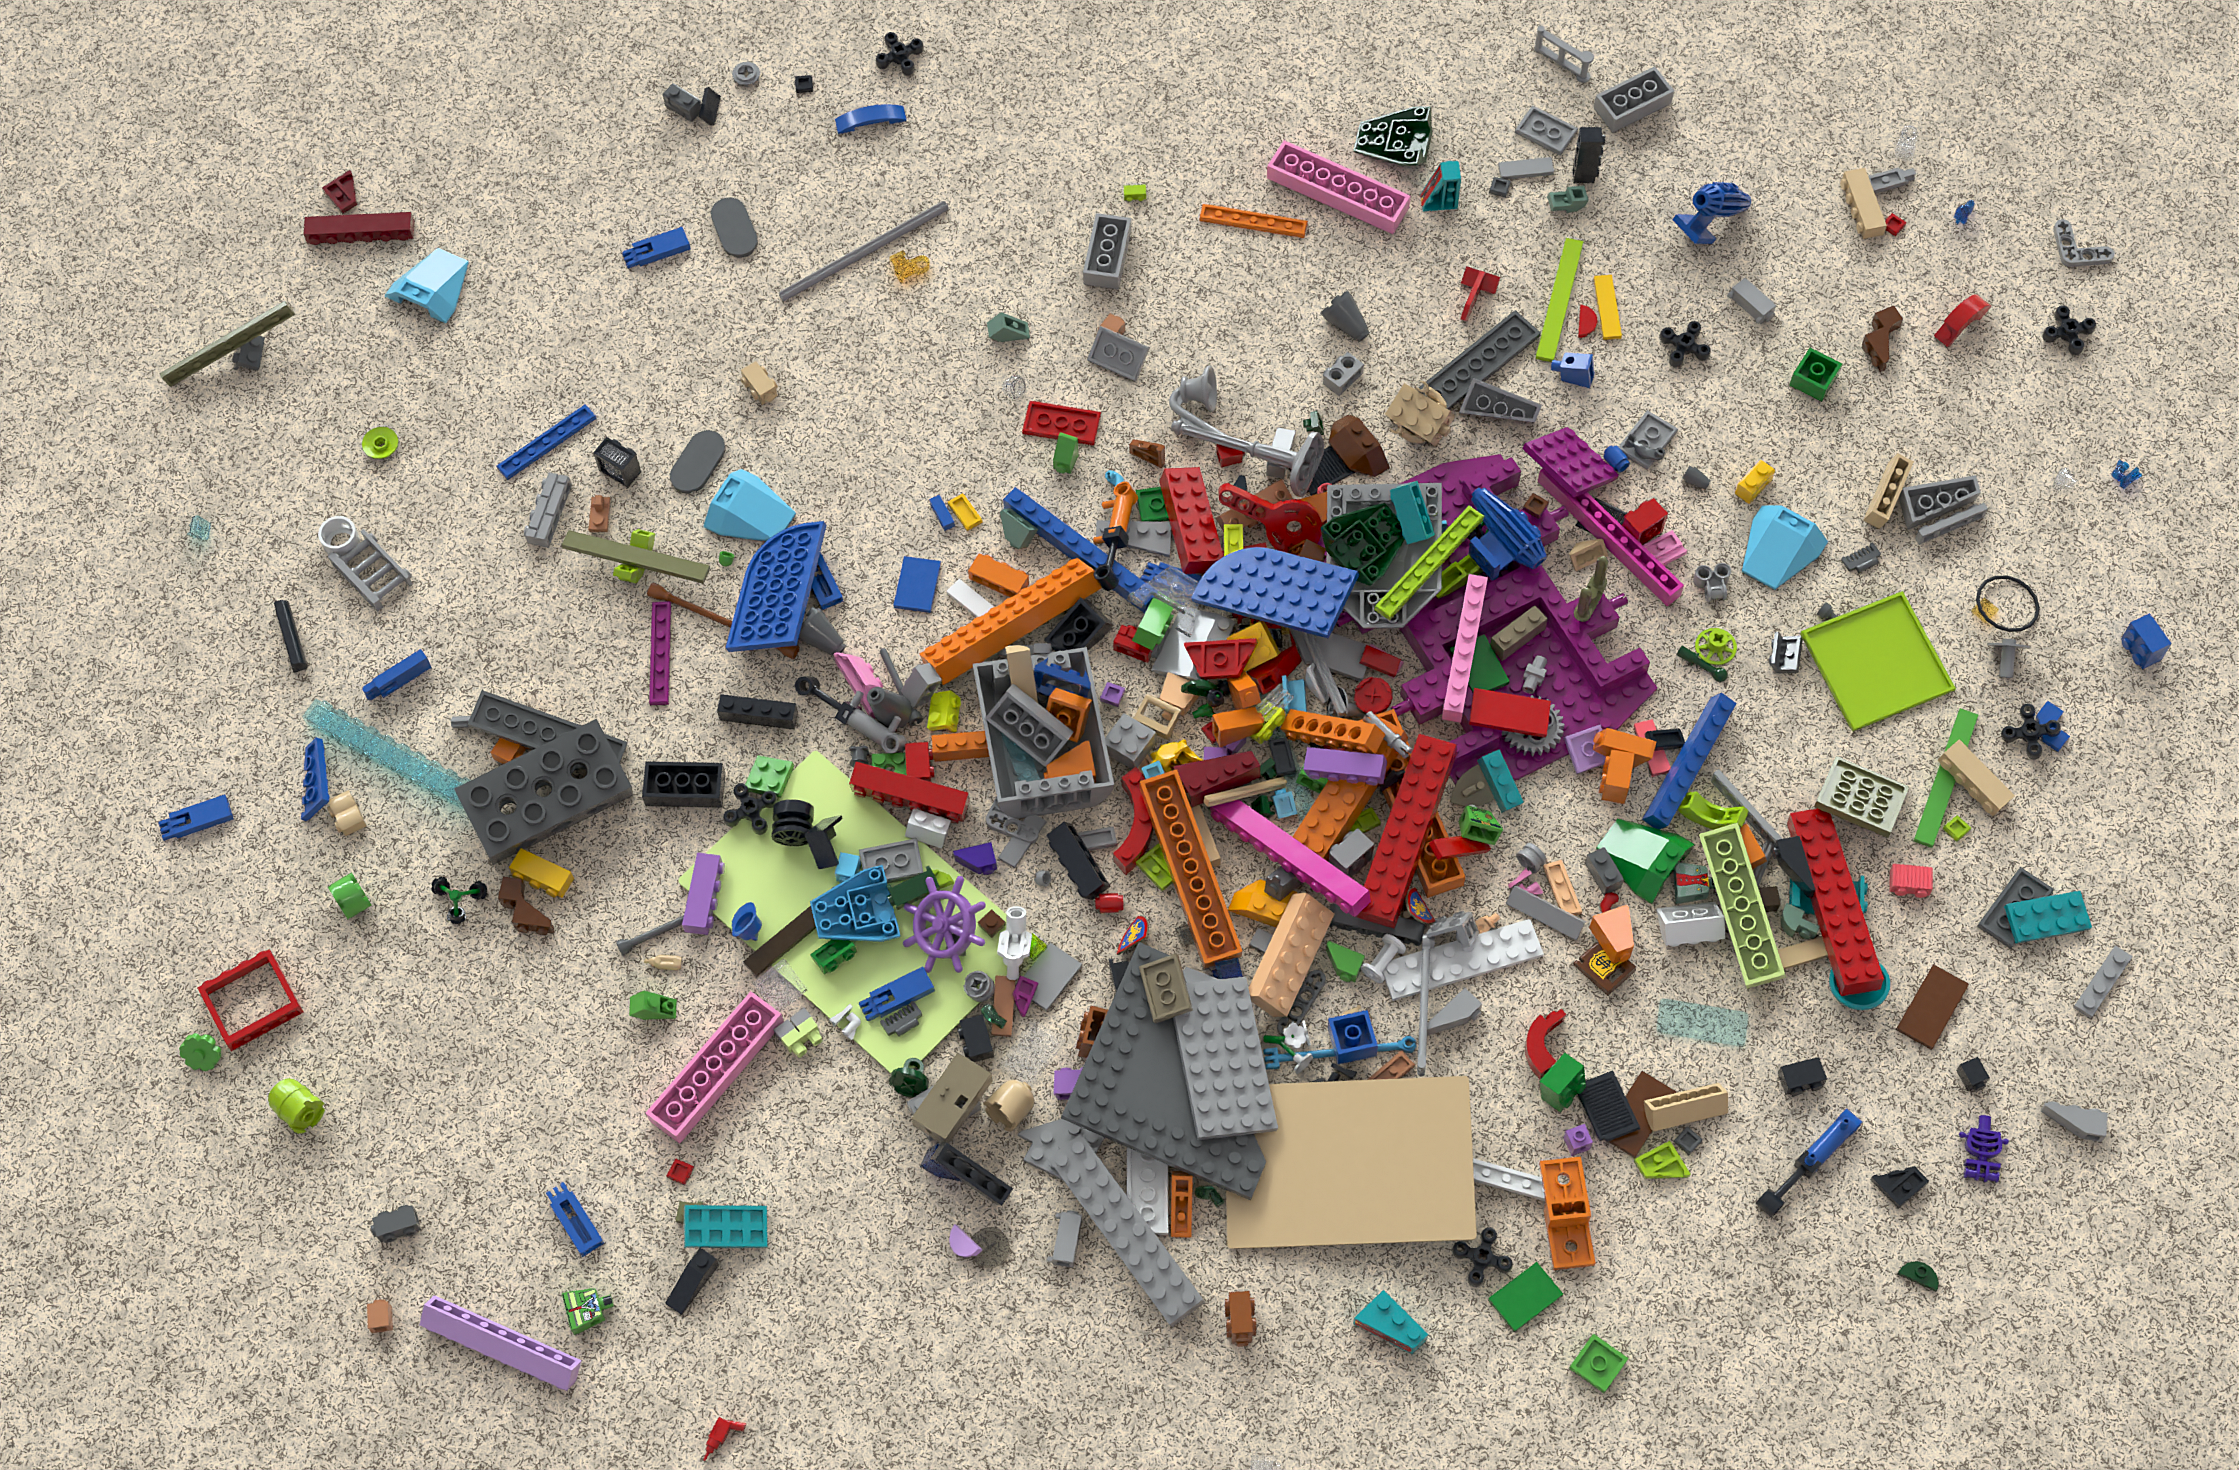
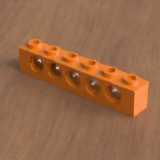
(1332, 731)

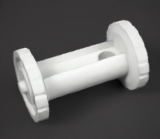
(1391, 947)

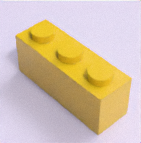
(541, 873)

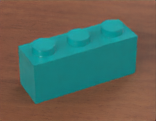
(1411, 512)
(1500, 781)

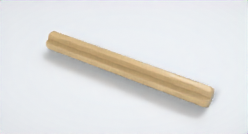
(1245, 791)

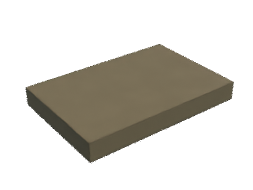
(1165, 988)

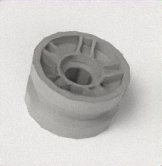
(1531, 857)
(985, 989)

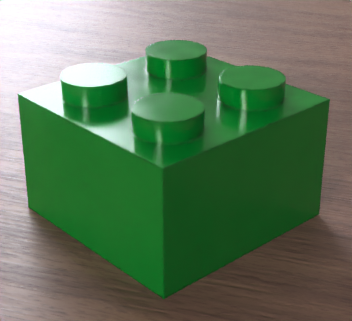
(1815, 374)
(1563, 1082)

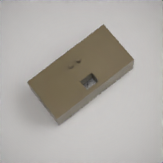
(952, 1099)

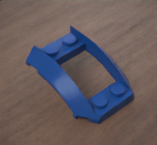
(1056, 672)

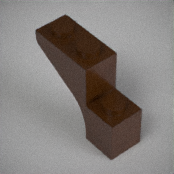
(1877, 342)
(525, 916)

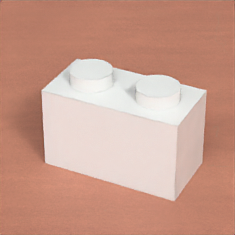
(927, 828)

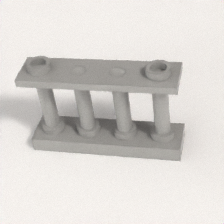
(363, 586)

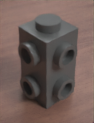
(395, 1224)

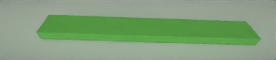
(1943, 783)

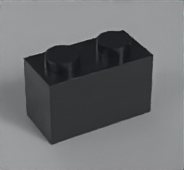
(976, 1038)
(1802, 1076)

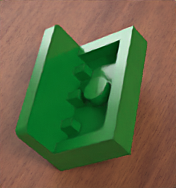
(832, 954)

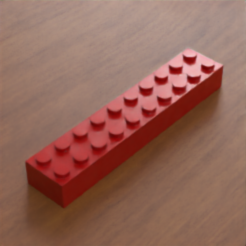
(1407, 829)
(1837, 904)

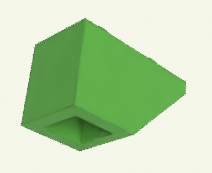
(650, 1006)

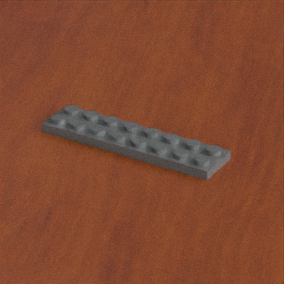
(1483, 358)
(524, 724)

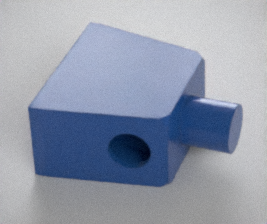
(1575, 368)

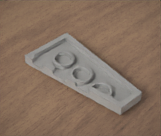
(1147, 536)

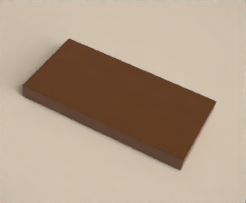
(1932, 1007)
(1643, 1089)

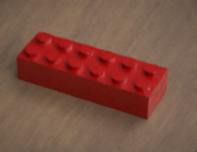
(1190, 519)
(909, 792)

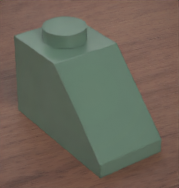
(1007, 328)
(1017, 529)

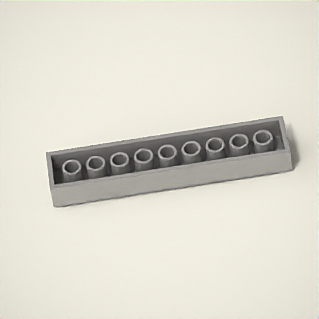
(1126, 1230)

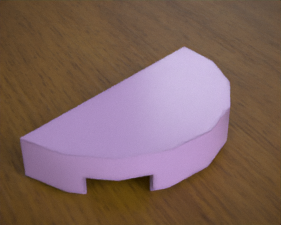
(962, 1243)

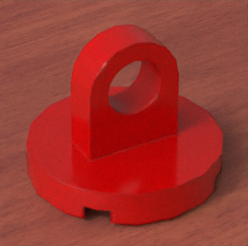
(1373, 695)

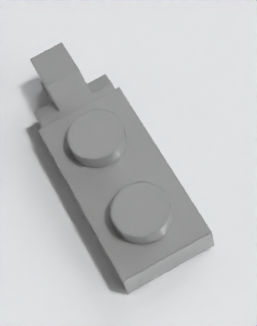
(1891, 179)

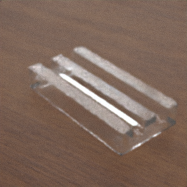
(1284, 692)

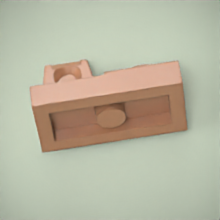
(599, 514)

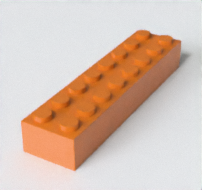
(1340, 806)

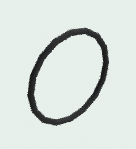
(1992, 622)

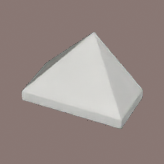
(1315, 683)

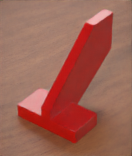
(1478, 281)

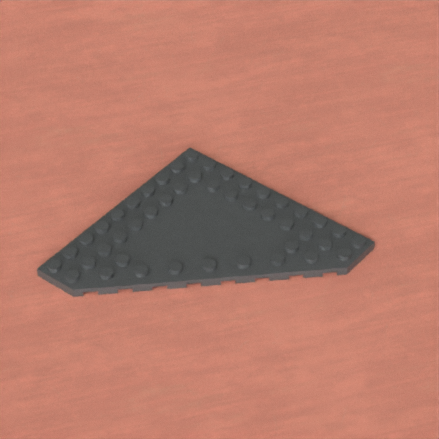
(1140, 1098)

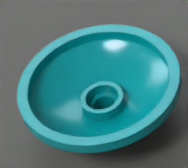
(1864, 1000)

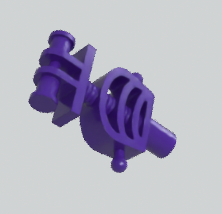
(1979, 1139)

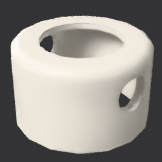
(334, 526)

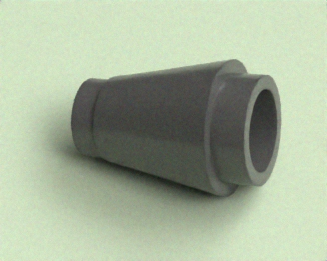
(1696, 477)

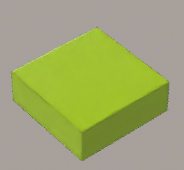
(1957, 828)

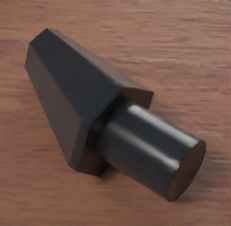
(1391, 779)

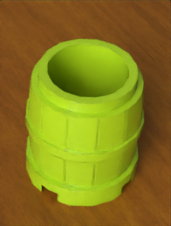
(295, 1105)

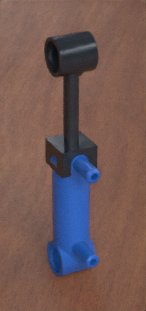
(1811, 1159)

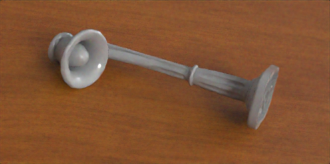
(1204, 390)

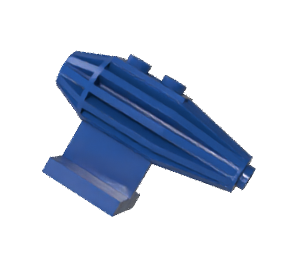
(1712, 201)
(1508, 537)

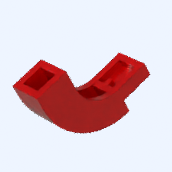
(1966, 312)
(1535, 1051)

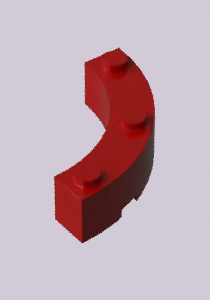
(1142, 828)

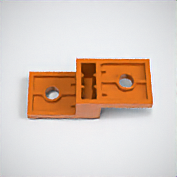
(1567, 1213)

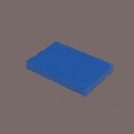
(917, 584)

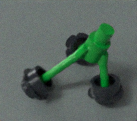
(1214, 699)
(457, 914)

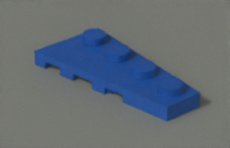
(315, 779)

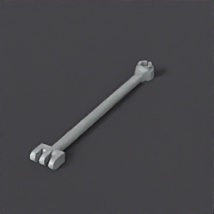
(1427, 943)

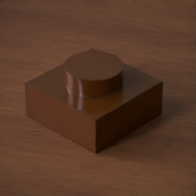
(1535, 505)
(991, 923)

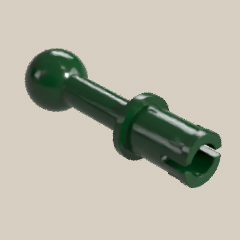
(1719, 674)

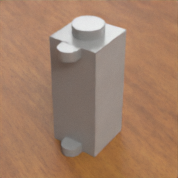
(1753, 301)
(1066, 1239)

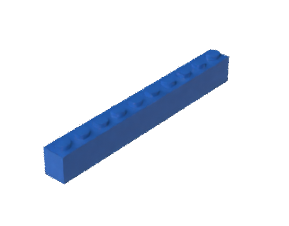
(1071, 542)

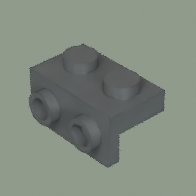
(249, 354)
(1785, 653)

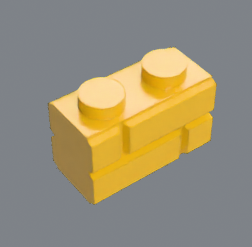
(1755, 481)

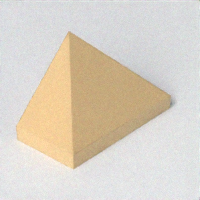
(1587, 553)

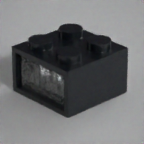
(617, 461)

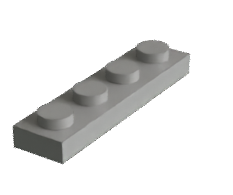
(1956, 521)
(2103, 982)

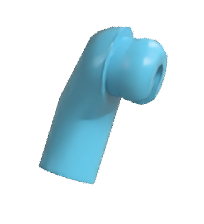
(1113, 477)

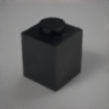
(1973, 1074)

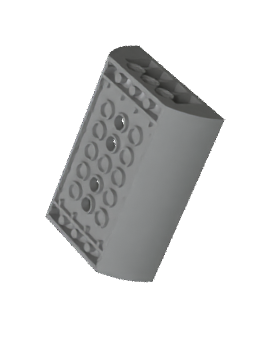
(1048, 795)

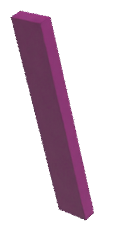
(660, 653)

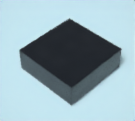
(804, 84)

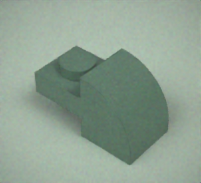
(1570, 200)
(1792, 921)

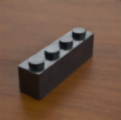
(1588, 154)
(757, 711)
(1078, 861)
(971, 1173)

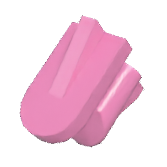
(1534, 888)

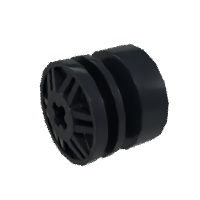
(791, 822)

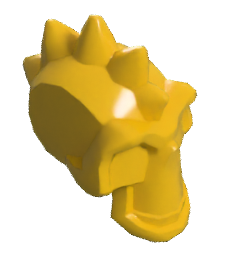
(1173, 755)

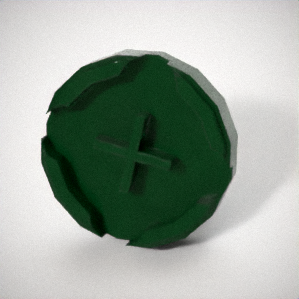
(908, 1080)

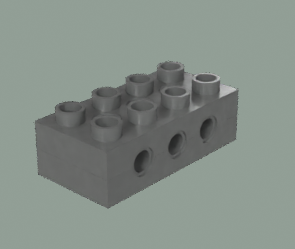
(539, 816)

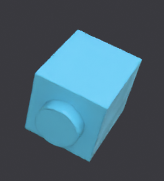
(847, 867)

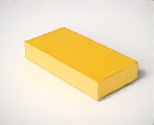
(965, 512)

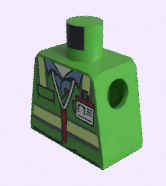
(585, 1308)

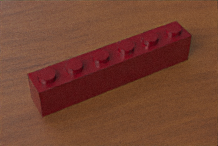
(359, 228)

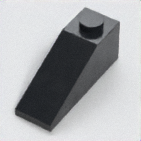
(1793, 862)
(692, 1280)

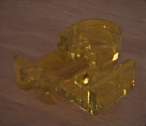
(905, 268)

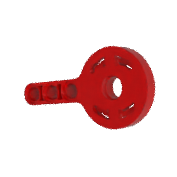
(1275, 517)

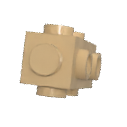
(759, 383)

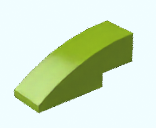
(1457, 575)

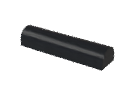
(290, 635)

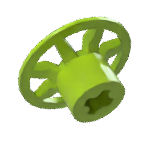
(1716, 644)

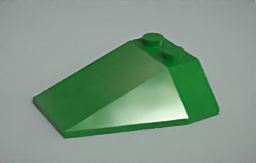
(1644, 855)

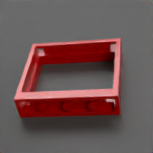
(262, 1025)

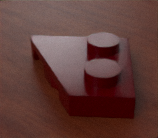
(342, 192)

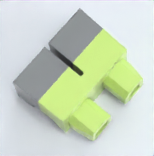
(797, 1032)

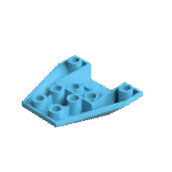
(432, 284)
(747, 509)
(1780, 545)

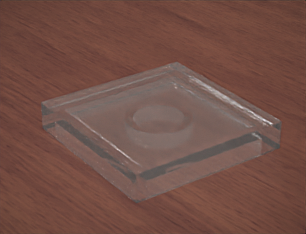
(780, 986)

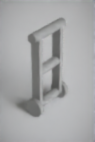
(1585, 57)

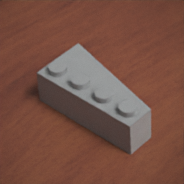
(1495, 402)
(1935, 499)

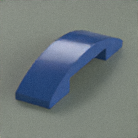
(870, 115)

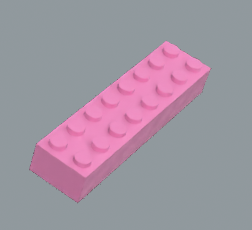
(1338, 187)
(714, 1067)

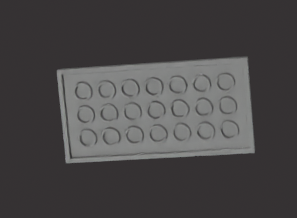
(1224, 1061)

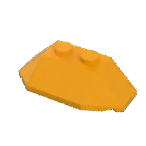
(1258, 905)

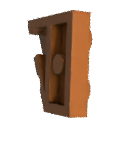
(1148, 451)

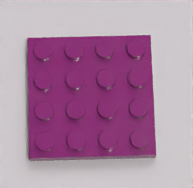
(1570, 461)

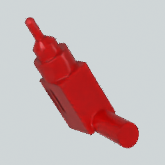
(719, 1434)

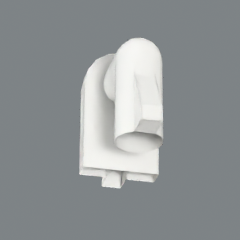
(849, 1030)

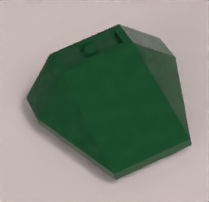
(1397, 137)
(1364, 541)

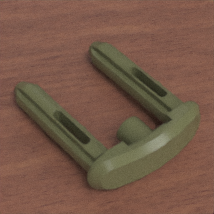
(1593, 592)

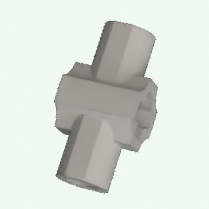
(1534, 674)

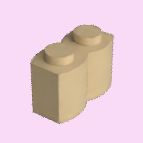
(346, 812)

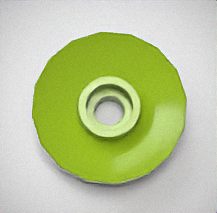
(379, 436)

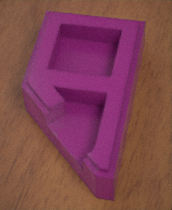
(1023, 994)

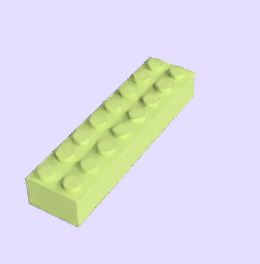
(1742, 906)

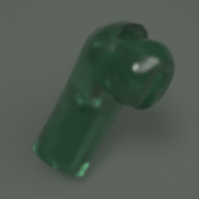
(991, 1015)
(1209, 1193)

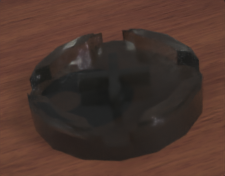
(994, 1247)

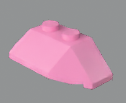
(858, 676)

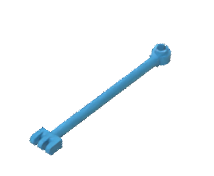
(1276, 1058)

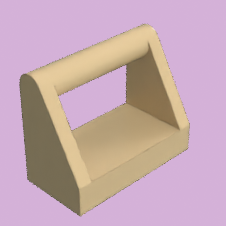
(1161, 730)

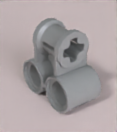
(1713, 584)

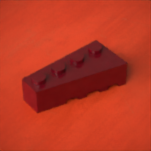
(1217, 775)

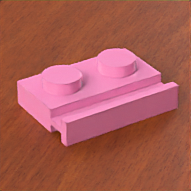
(1666, 548)

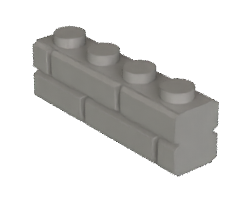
(548, 510)

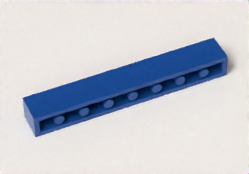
(1689, 761)

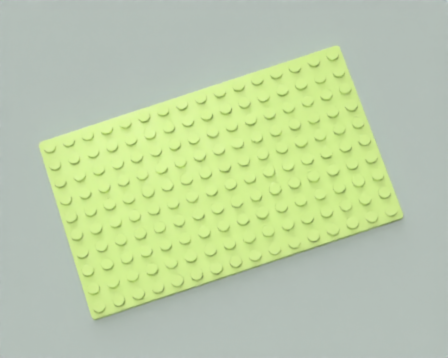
(786, 879)

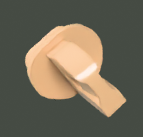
(1486, 923)

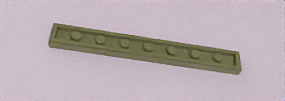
(227, 343)
(636, 556)

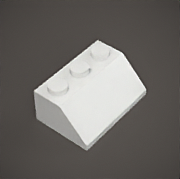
(1691, 923)

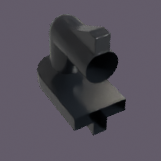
(1335, 1076)

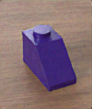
(977, 858)

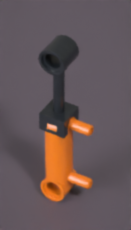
(1115, 535)

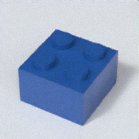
(2145, 641)
(1352, 1037)

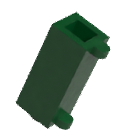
(911, 889)

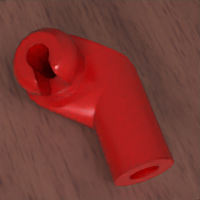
(1607, 902)

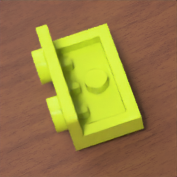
(944, 711)
(1267, 730)

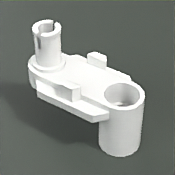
(1014, 941)

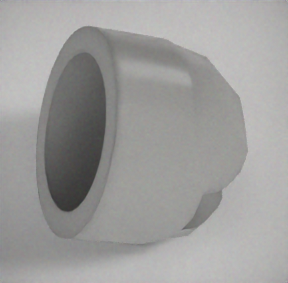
(1042, 876)

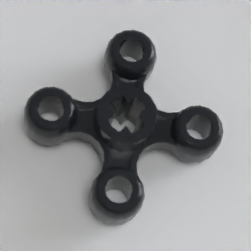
(899, 53)
(2069, 330)
(1685, 344)
(2032, 737)
(750, 808)
(1480, 1264)

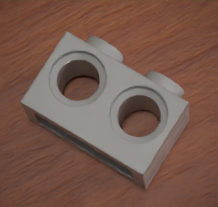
(1346, 376)

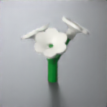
(1293, 1036)

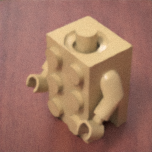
(1420, 416)

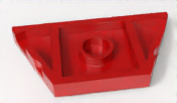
(1221, 657)

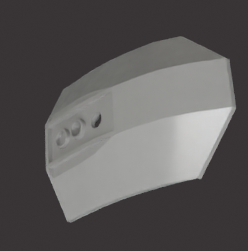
(1364, 598)

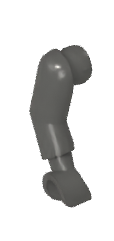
(1645, 453)

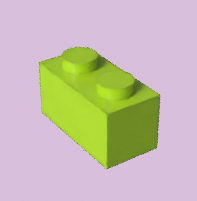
(1134, 192)

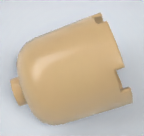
(1010, 1104)

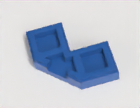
(2047, 713)

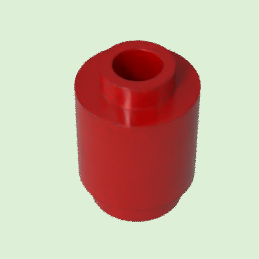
(1109, 903)

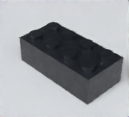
(683, 784)

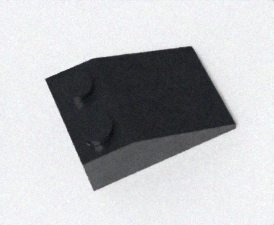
(1079, 628)

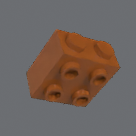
(1089, 1029)
(1240, 1325)

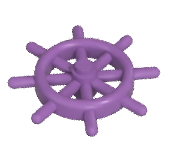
(944, 924)

